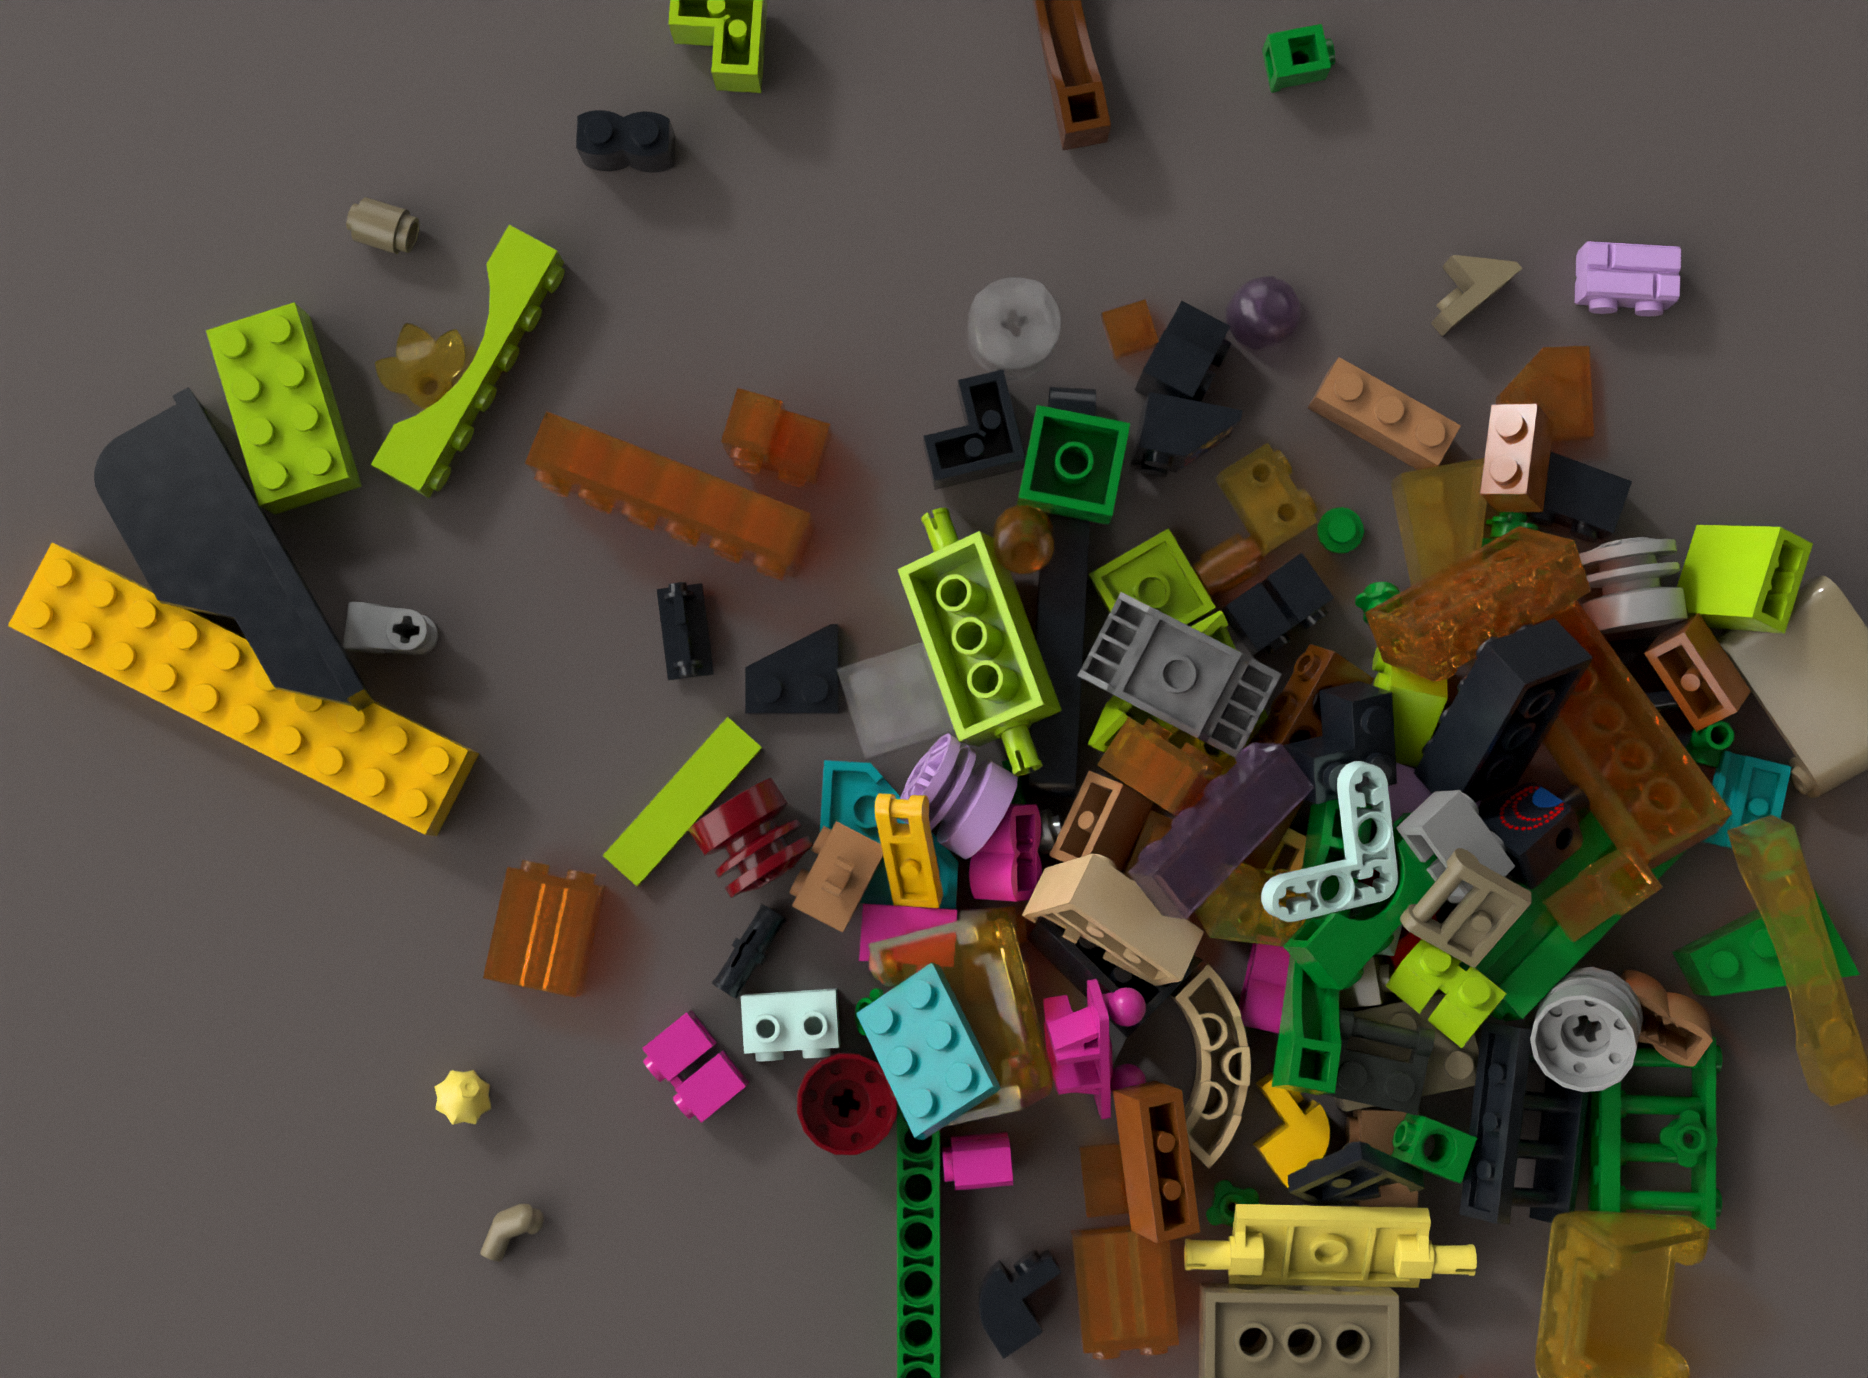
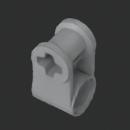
(383, 629)

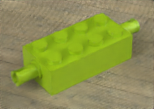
(979, 641)

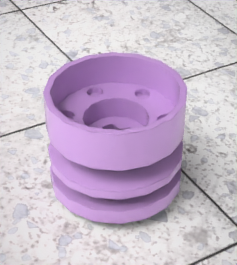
(964, 799)

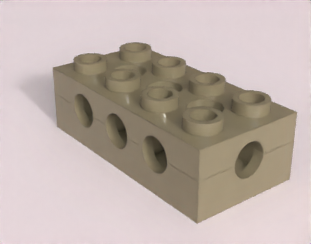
(1280, 1310)

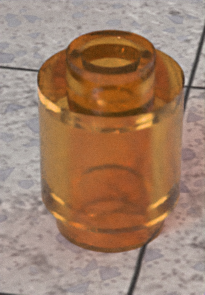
(1228, 564)

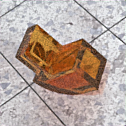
(1601, 890)

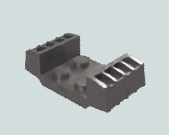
(1179, 675)

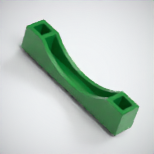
(1310, 1015)

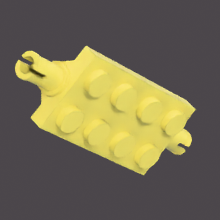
(1330, 1247)

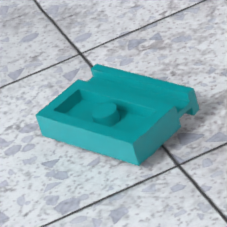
(1750, 790)

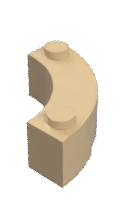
(1221, 1064)

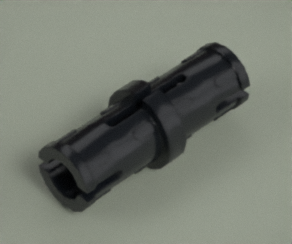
(749, 951)

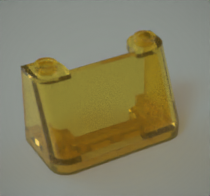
(994, 993)
(1612, 1294)

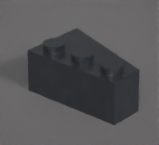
(1086, 962)

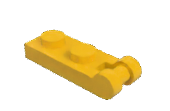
(908, 850)

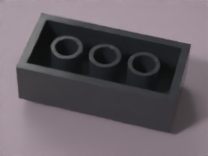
(1503, 711)

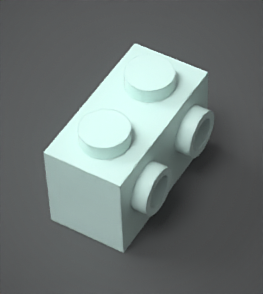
(790, 1022)

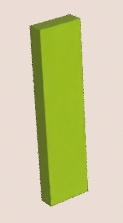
(682, 802)

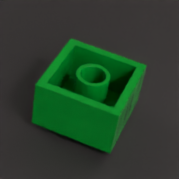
(1073, 464)

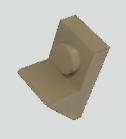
(1478, 281)

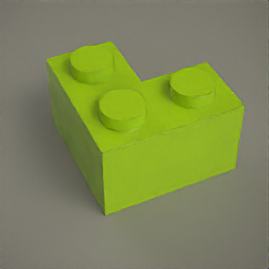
(734, 31)
(1415, 708)

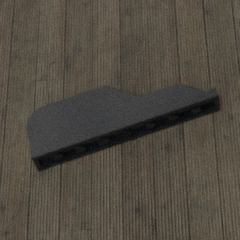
(216, 551)

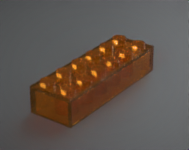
(670, 495)
(1629, 758)

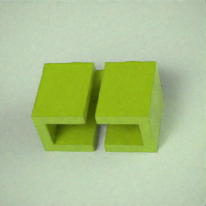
(1468, 993)

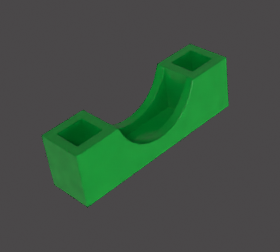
(1338, 947)

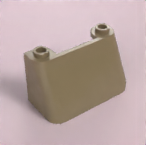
(1812, 684)

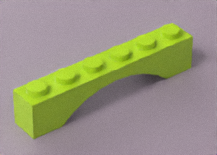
(424, 445)

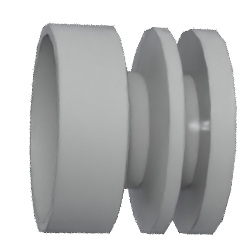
(1632, 585)
(1575, 1050)

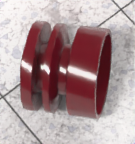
(751, 837)
(863, 1126)

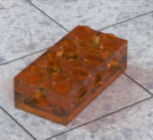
(1478, 597)

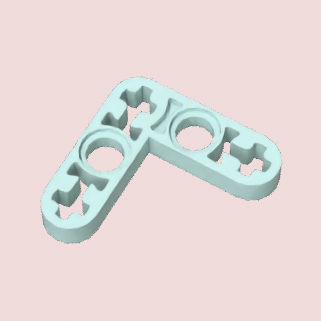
(1359, 857)

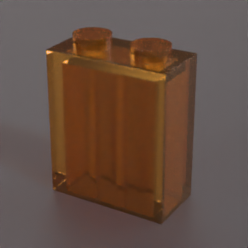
(545, 929)
(1123, 1292)

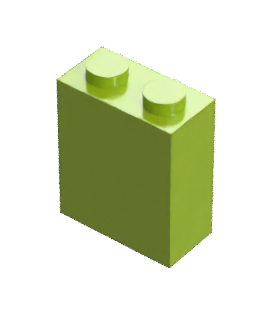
(1744, 576)

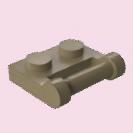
(1479, 917)

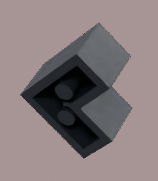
(1184, 355)
(986, 444)
(1355, 727)

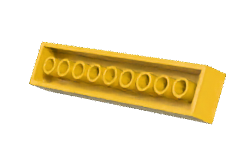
(221, 683)

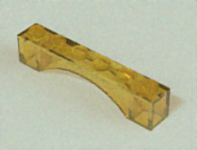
(1823, 1019)

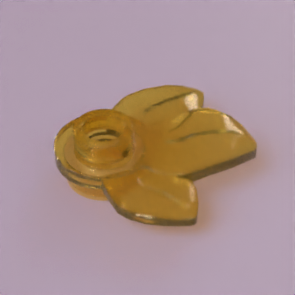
(422, 360)

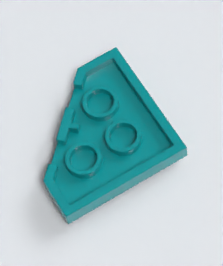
(850, 799)

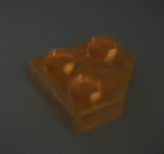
(1561, 386)

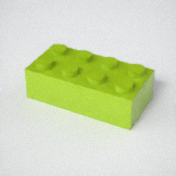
(283, 408)

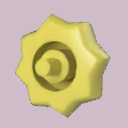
(463, 1097)

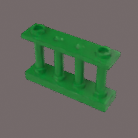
(1610, 1151)

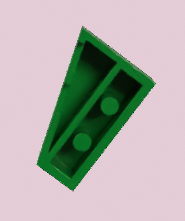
(1744, 957)

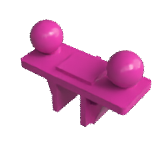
(1081, 1043)

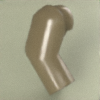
(509, 1224)

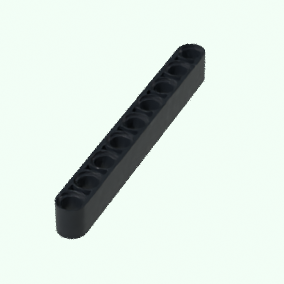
(1061, 633)

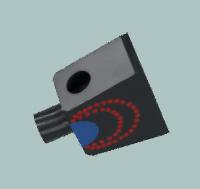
(1536, 828)

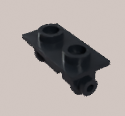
(685, 631)

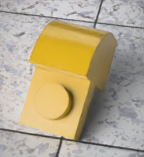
(1298, 1138)

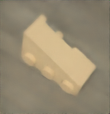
(1115, 914)

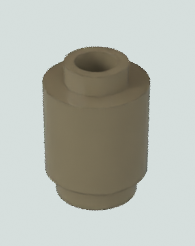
(382, 226)

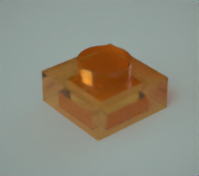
(1129, 329)

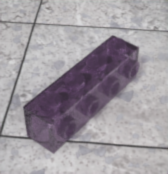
(1220, 829)

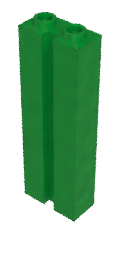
(1535, 948)

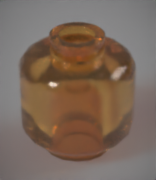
(1023, 539)

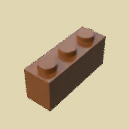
(1156, 1161)

